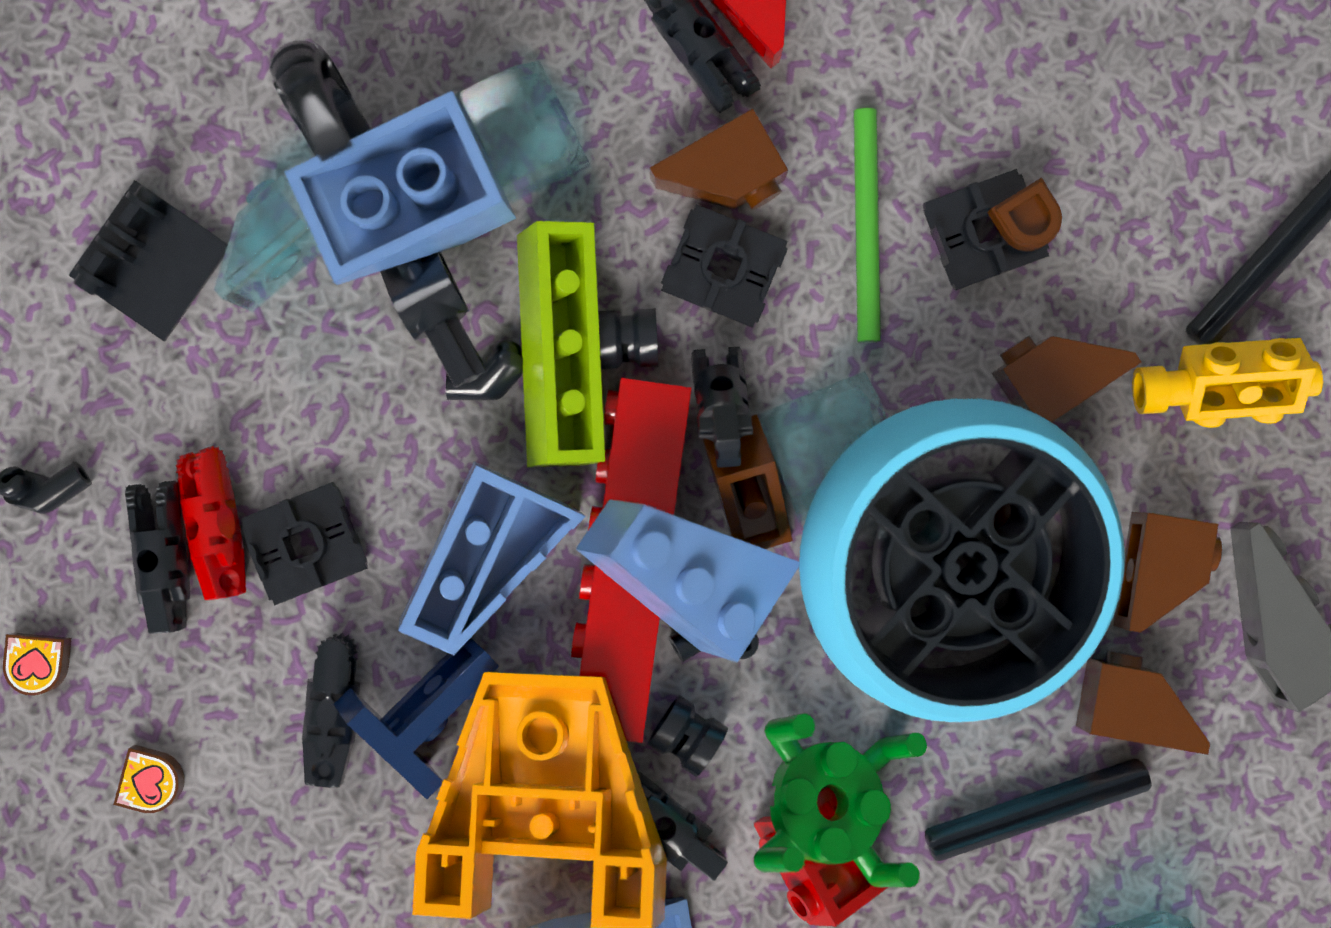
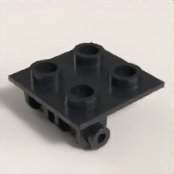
(149, 261)

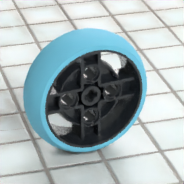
(1044, 635)

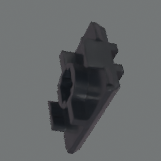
(955, 216)
(717, 233)
(296, 576)

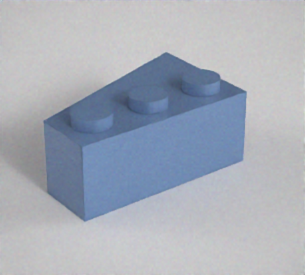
(481, 555)
(689, 575)

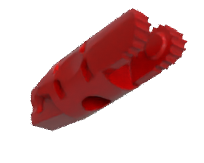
(212, 523)

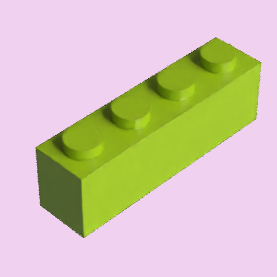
(560, 344)

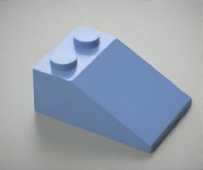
(401, 192)

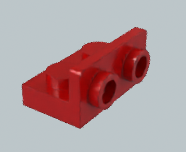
(823, 891)

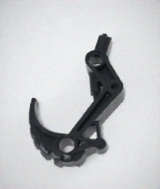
(419, 289)

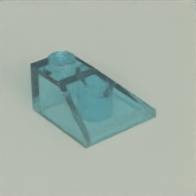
(265, 246)

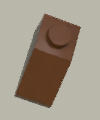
(725, 166)
(1059, 373)
(752, 492)
(1164, 566)
(1135, 705)

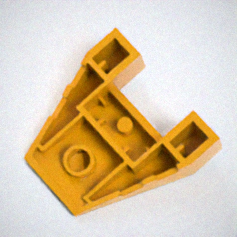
(543, 778)

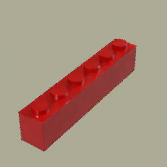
(645, 471)

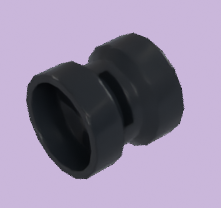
(628, 338)
(688, 736)

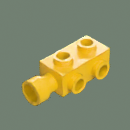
(1232, 382)

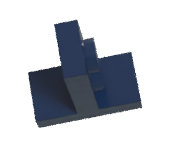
(419, 714)

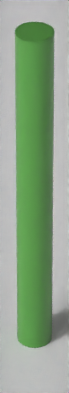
(867, 225)

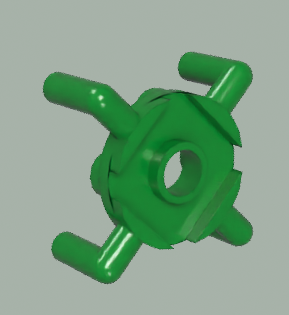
(860, 798)

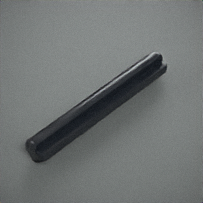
(1263, 266)
(1037, 809)

